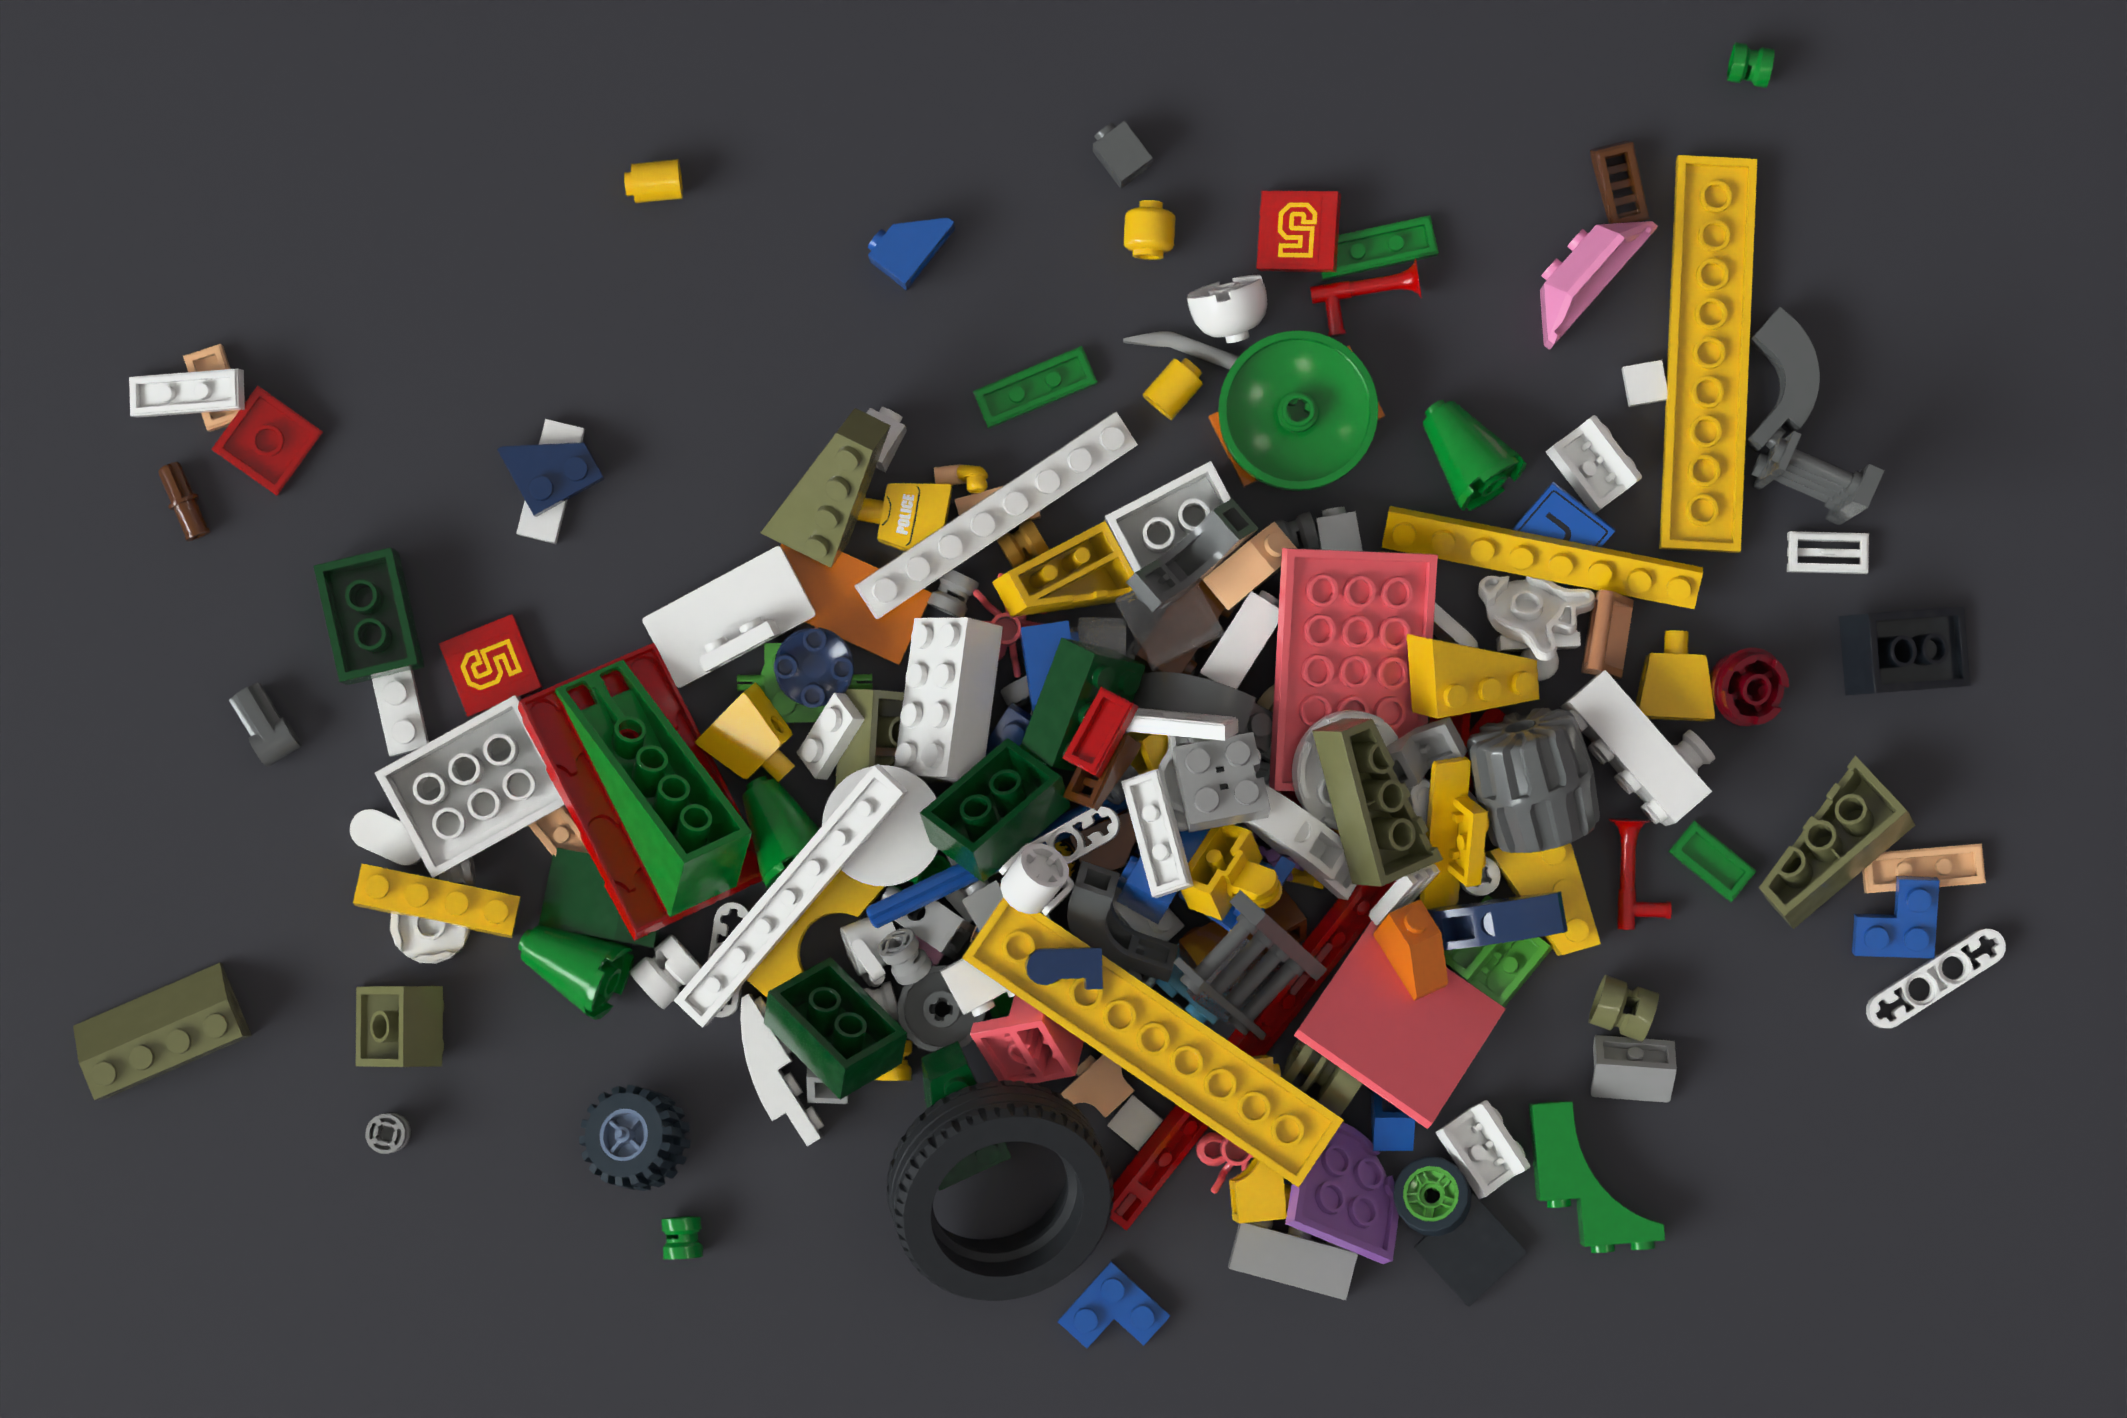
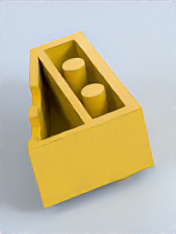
(1069, 576)
(1547, 873)

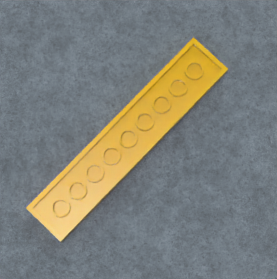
(1708, 354)
(1161, 1046)

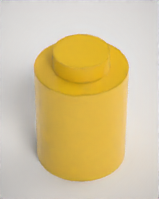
(654, 181)
(1174, 387)

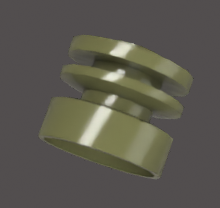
(1336, 1084)

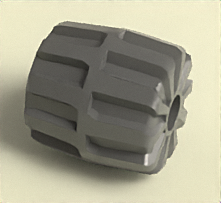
(1534, 780)

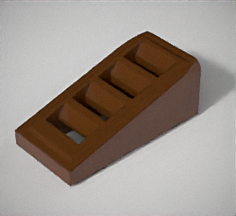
(1606, 187)
(1118, 764)

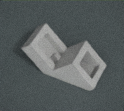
(1422, 746)

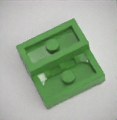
(1498, 968)

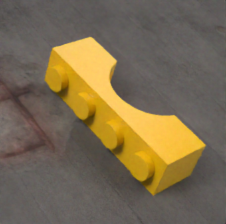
(839, 896)
(436, 900)
(1258, 1190)

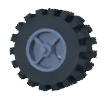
(634, 1138)

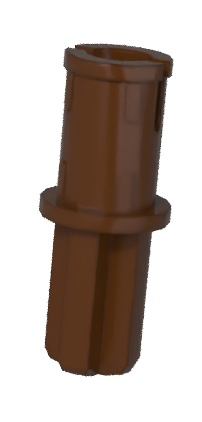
(183, 501)

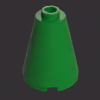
(1470, 455)
(777, 826)
(578, 966)

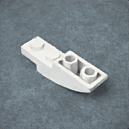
(1307, 841)
(765, 1059)

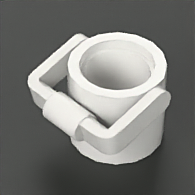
(1035, 878)
(861, 946)

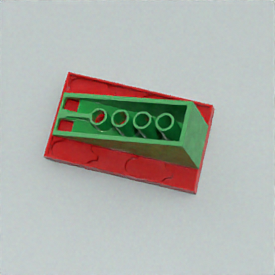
(642, 790)

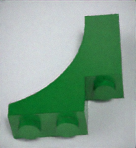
(1565, 1175)

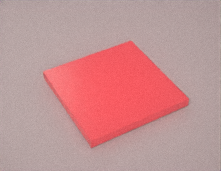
(1394, 1044)

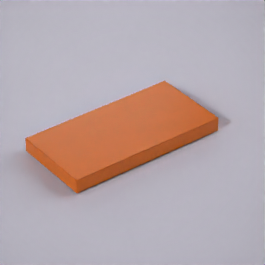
(845, 612)

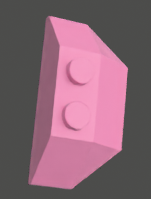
(1586, 272)

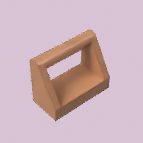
(1607, 634)

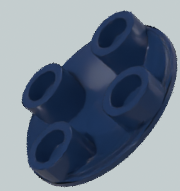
(813, 666)

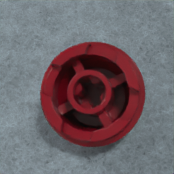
(1748, 686)

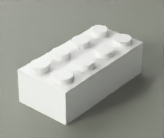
(947, 697)
(1635, 750)

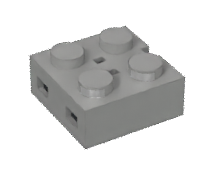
(1220, 782)

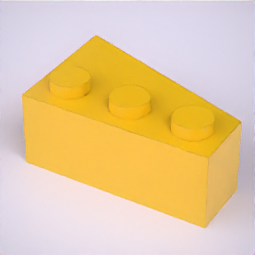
(1465, 679)

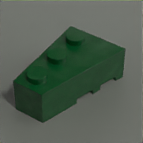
(943, 1074)

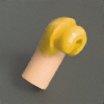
(958, 474)

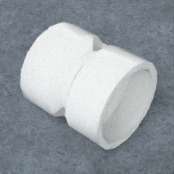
(666, 971)

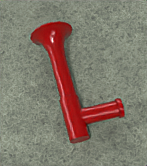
(1334, 292)
(1627, 904)

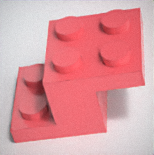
(1027, 1045)

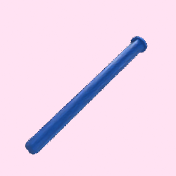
(958, 877)

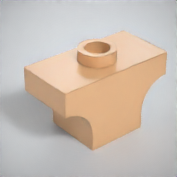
(1099, 1084)

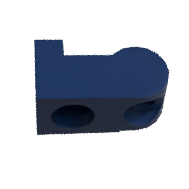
(1050, 964)

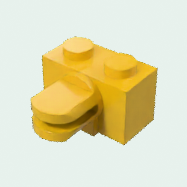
(1223, 867)

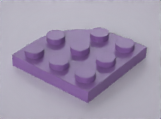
(1348, 1198)

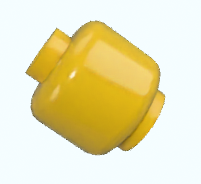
(1149, 230)

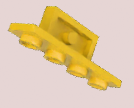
(1458, 831)

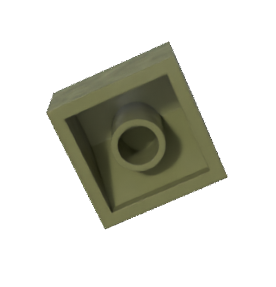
(399, 1026)

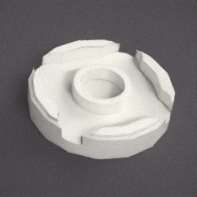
(427, 939)

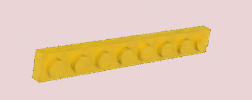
(1542, 557)

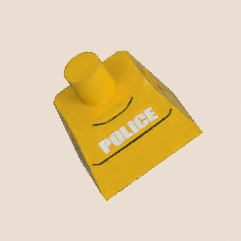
(908, 512)

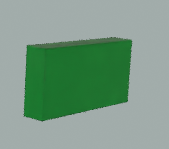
(1712, 861)

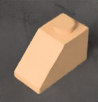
(1249, 566)

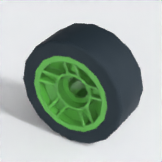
(1411, 1196)

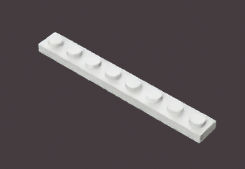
(995, 515)
(790, 895)

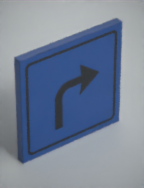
(1564, 518)

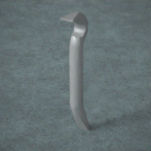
(1185, 345)

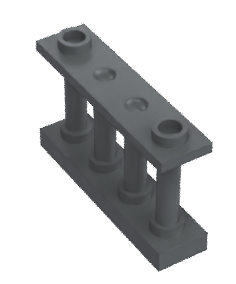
(1840, 490)
(1265, 934)

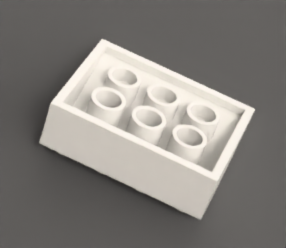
(470, 787)

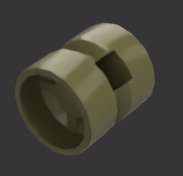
(1610, 1003)

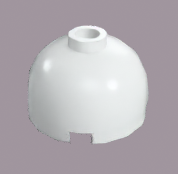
(1229, 308)

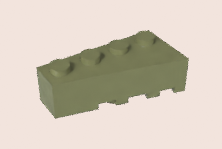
(828, 498)
(1370, 805)
(1836, 844)

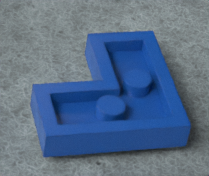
(1908, 931)
(1109, 1298)

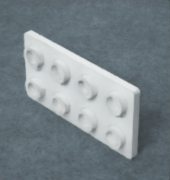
(729, 616)

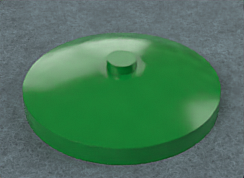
(1298, 410)

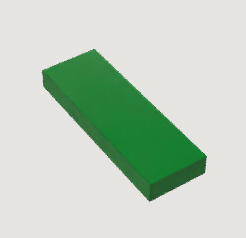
(1384, 246)
(1035, 387)

